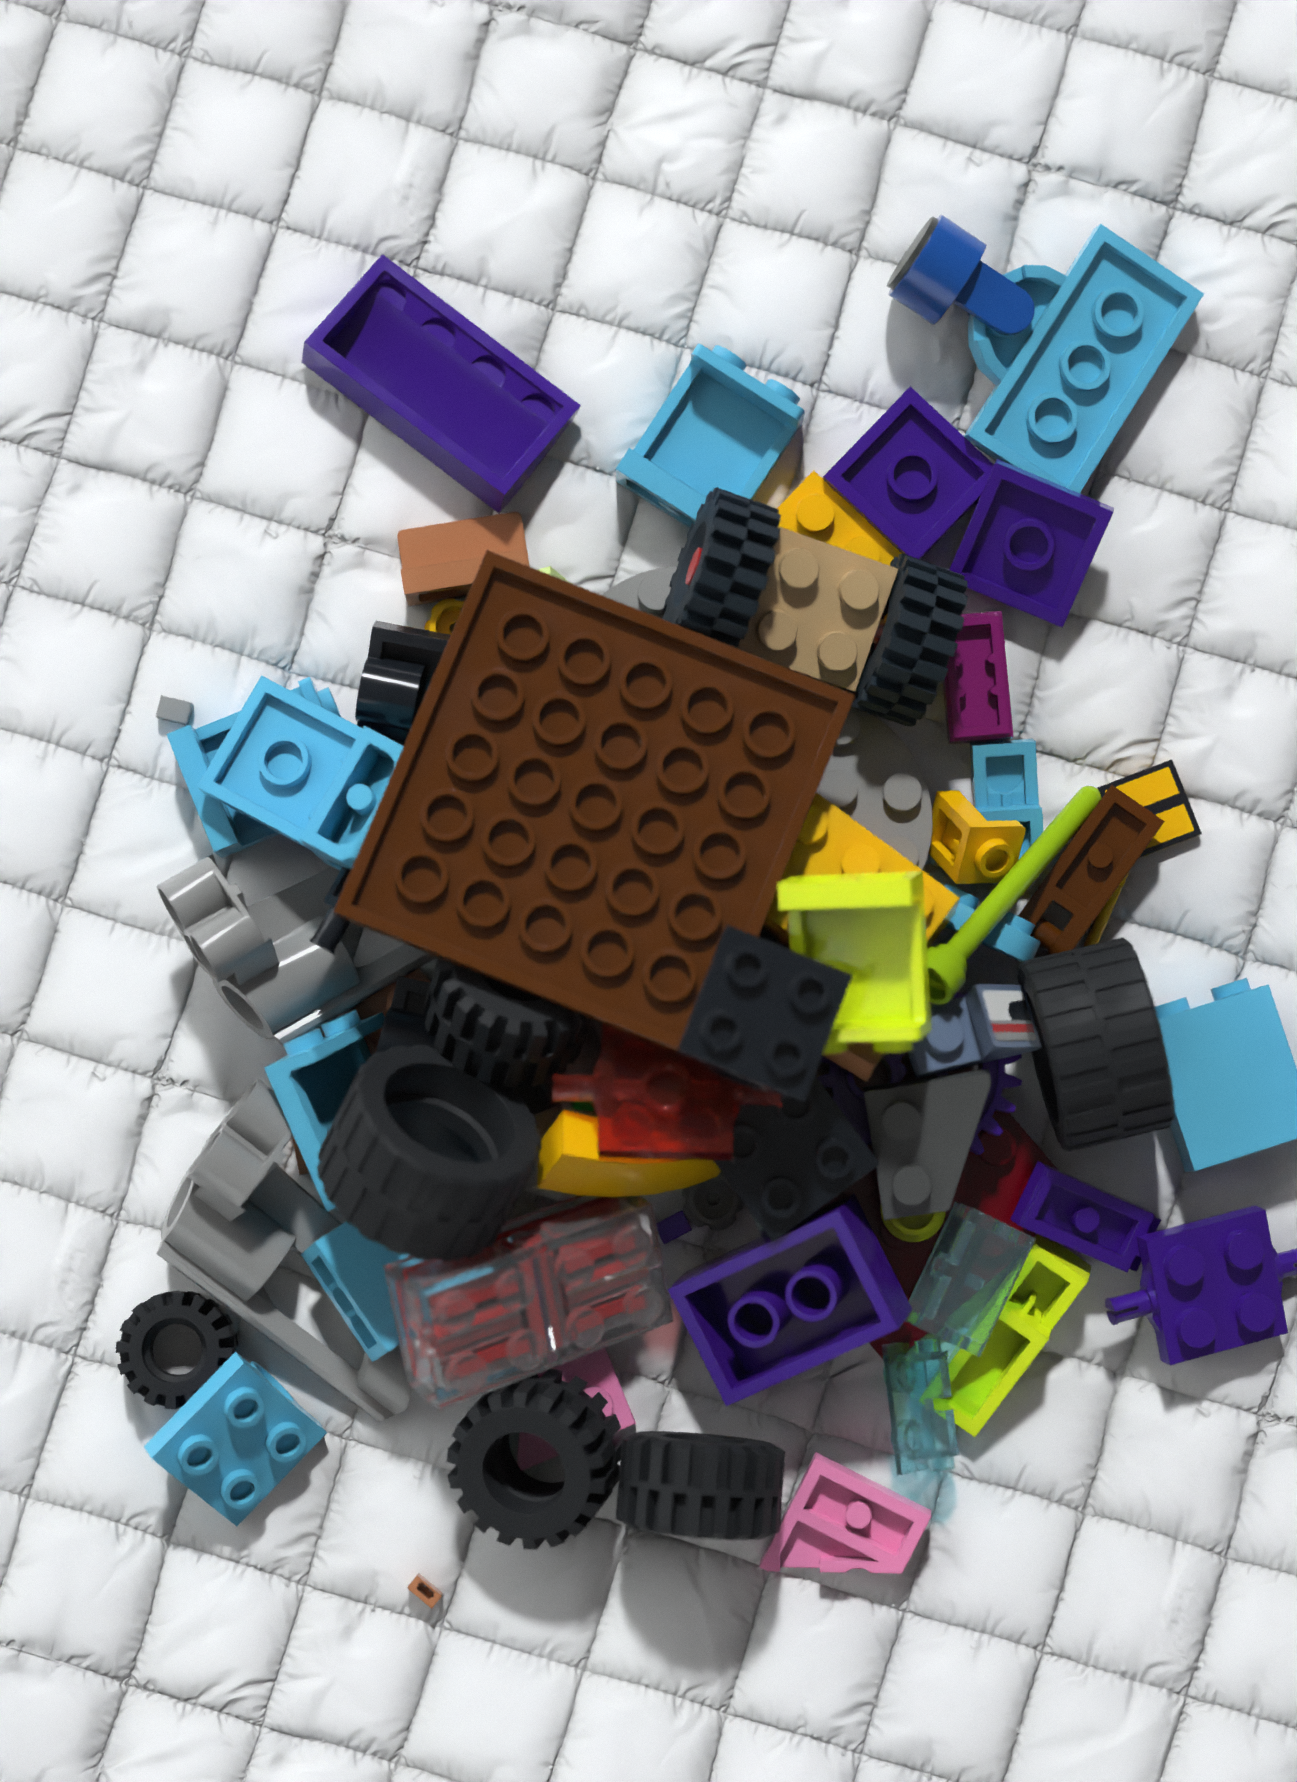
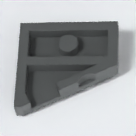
(923, 1138)

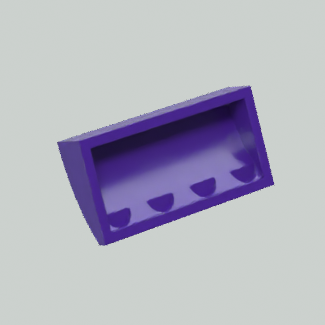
(439, 383)

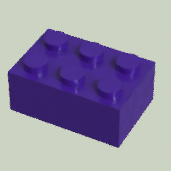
(790, 1301)

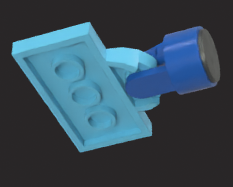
(1056, 346)

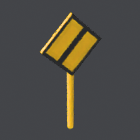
(1163, 795)

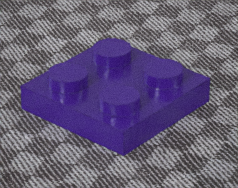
(911, 475)
(1030, 542)

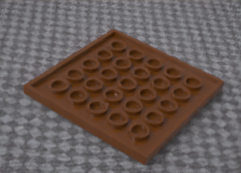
(591, 801)

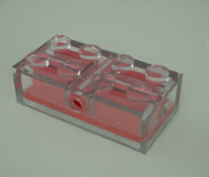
(532, 1300)

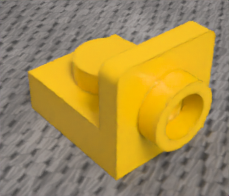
(968, 844)

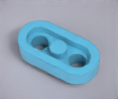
(1008, 937)

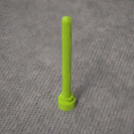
(948, 960)

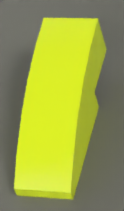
(1036, 1303)

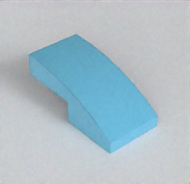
(1007, 784)

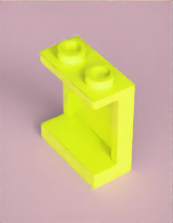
(877, 934)

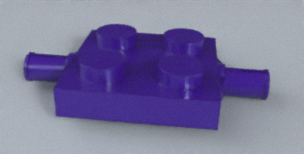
(1209, 1285)

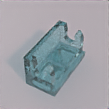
(968, 1278)

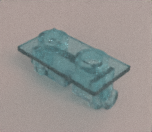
(919, 1433)

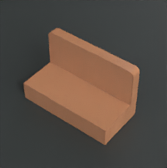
(445, 557)

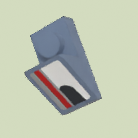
(976, 1029)

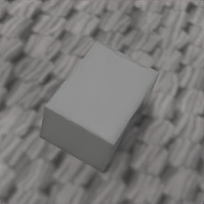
(174, 710)

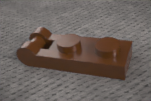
(1091, 869)

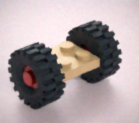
(818, 606)

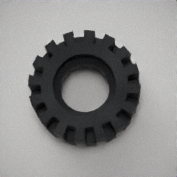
(139, 1336)

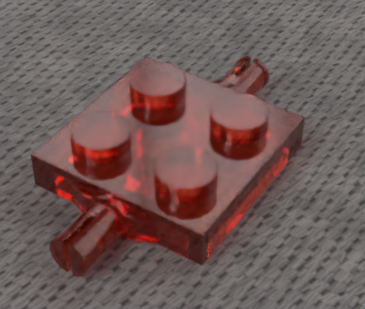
(658, 1102)

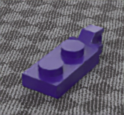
(1084, 1217)

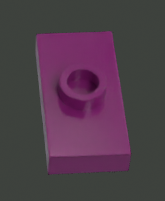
(978, 682)

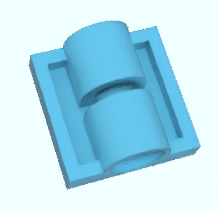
(235, 1438)

